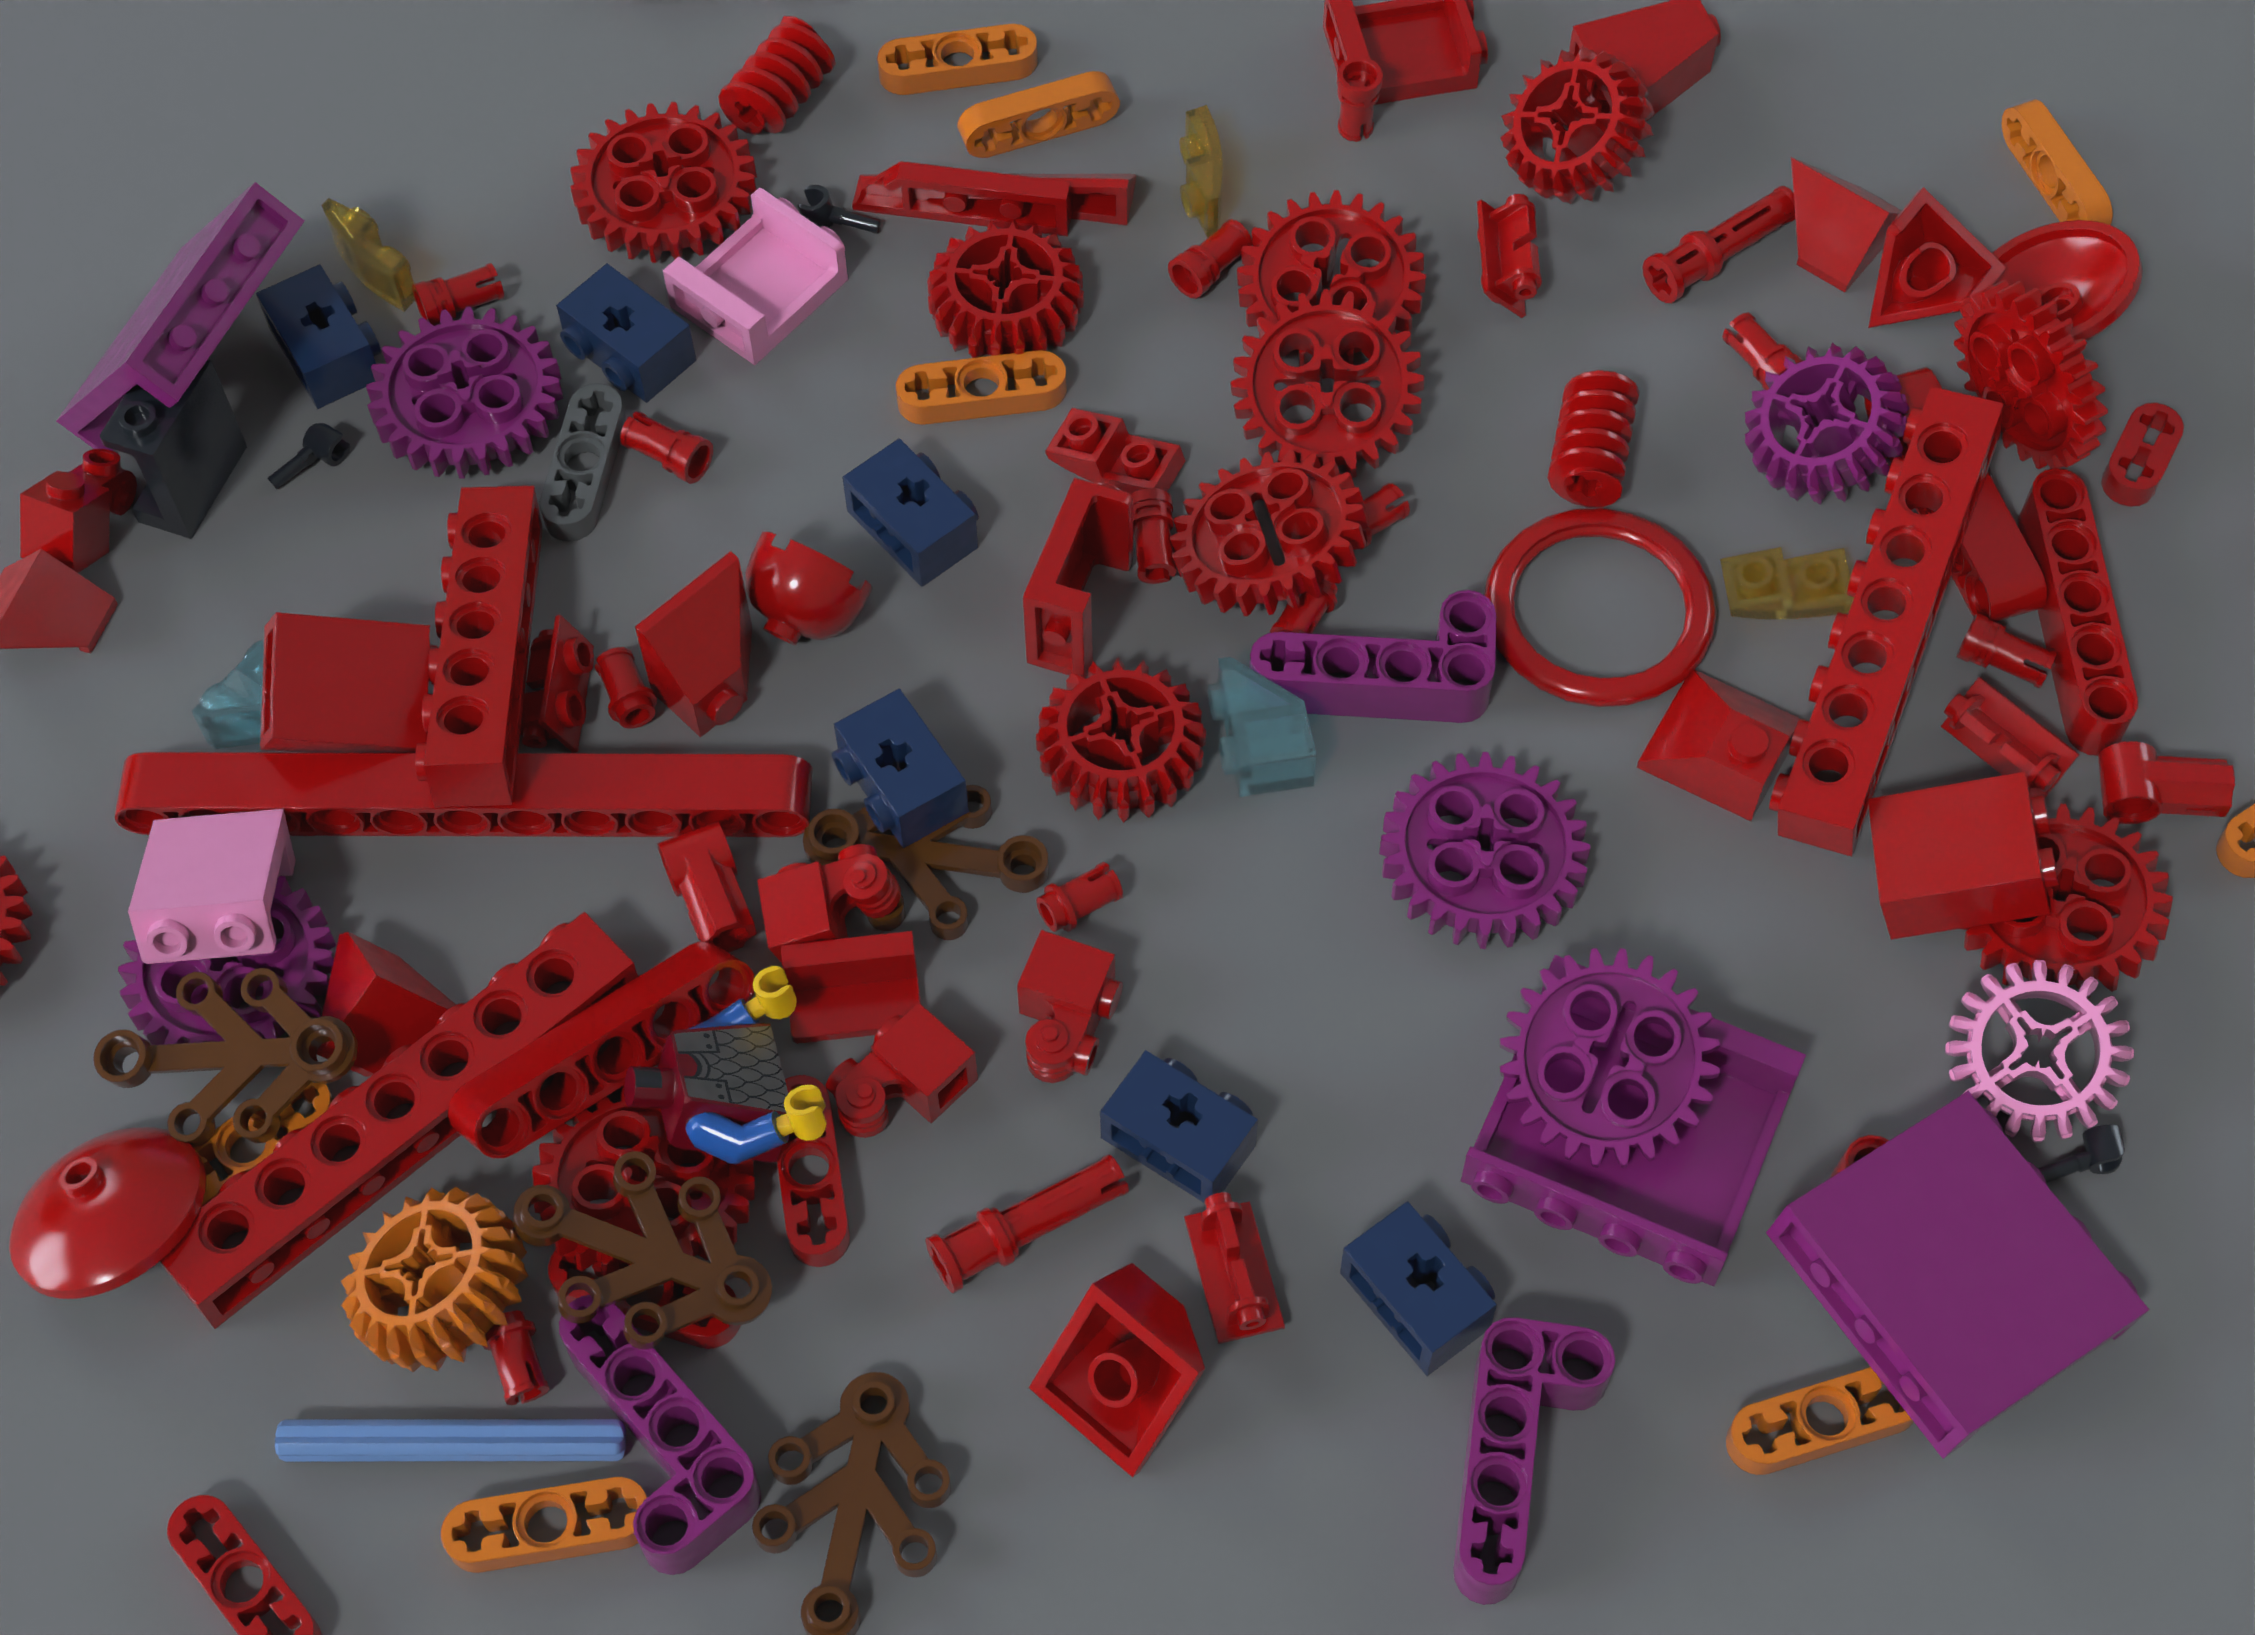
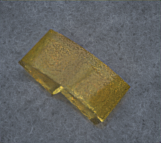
(1204, 169)
(376, 266)
(1792, 588)

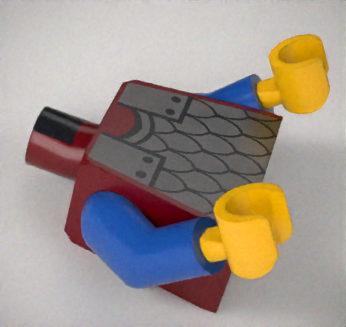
(726, 1083)

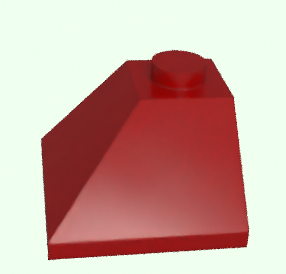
(701, 647)
(1720, 744)
(1122, 1366)

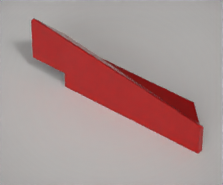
(983, 196)

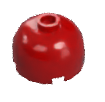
(802, 591)

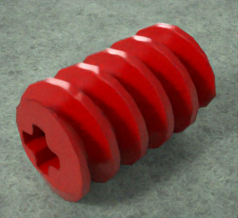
(777, 78)
(1593, 438)

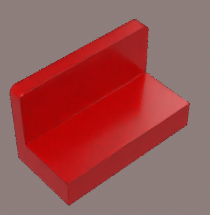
(850, 984)

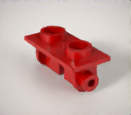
(1507, 253)
(561, 665)
(2008, 737)
(1233, 1269)

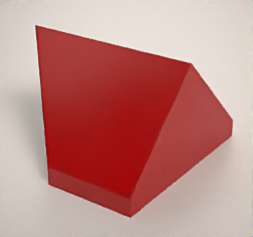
(1837, 225)
(1929, 264)
(50, 606)
(379, 1000)

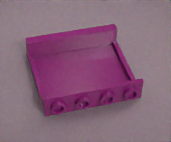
(186, 311)
(1668, 1209)
(1955, 1271)

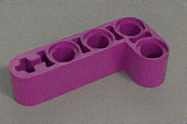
(1376, 660)
(650, 1420)
(1511, 1459)

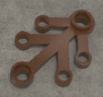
(916, 859)
(238, 1057)
(652, 1258)
(854, 1492)

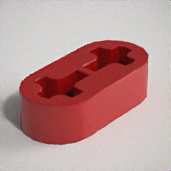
(2133, 450)

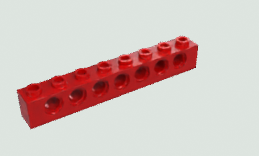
(1834, 812)
(388, 1149)

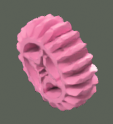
(2056, 1077)

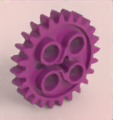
(455, 392)
(1484, 899)
(299, 958)
(1665, 1080)

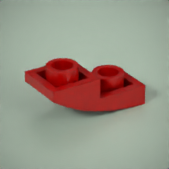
(1103, 451)

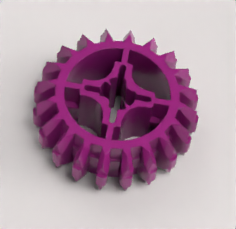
(1832, 441)

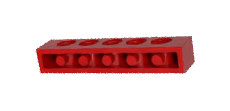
(482, 648)

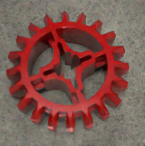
(1587, 142)
(975, 277)
(1098, 765)

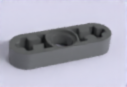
(589, 484)

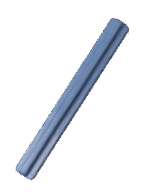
(450, 1440)

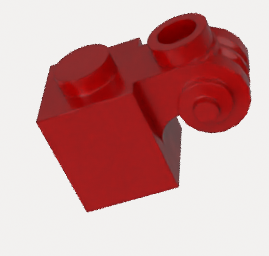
(72, 509)
(812, 899)
(1069, 992)
(910, 1060)

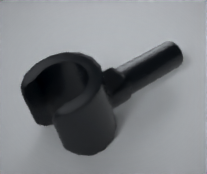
(825, 214)
(318, 442)
(2102, 1154)

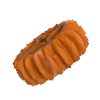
(448, 1291)

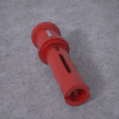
(1703, 253)
(998, 1235)

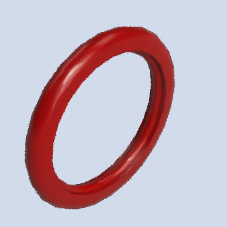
(1616, 525)

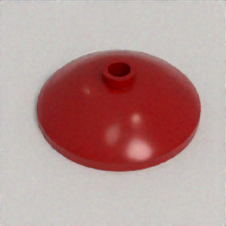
(2080, 266)
(107, 1212)

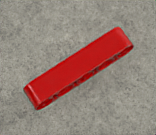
(2066, 545)
(1994, 561)
(573, 1048)

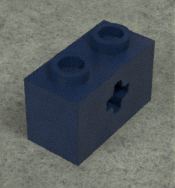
(625, 333)
(320, 335)
(911, 511)
(900, 769)
(1193, 1156)
(1424, 1322)

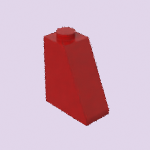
(1664, 43)

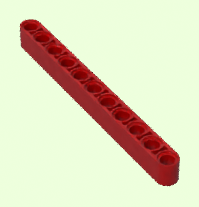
(550, 795)

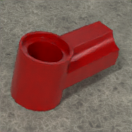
(2143, 785)
(704, 875)

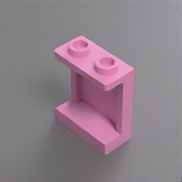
(760, 278)
(210, 886)

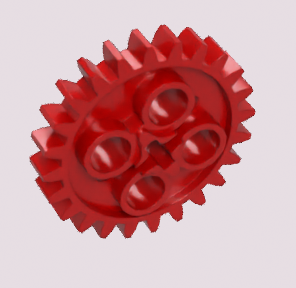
(663, 182)
(1281, 266)
(1327, 334)
(2036, 368)
(1313, 513)
(2138, 896)
(583, 1170)

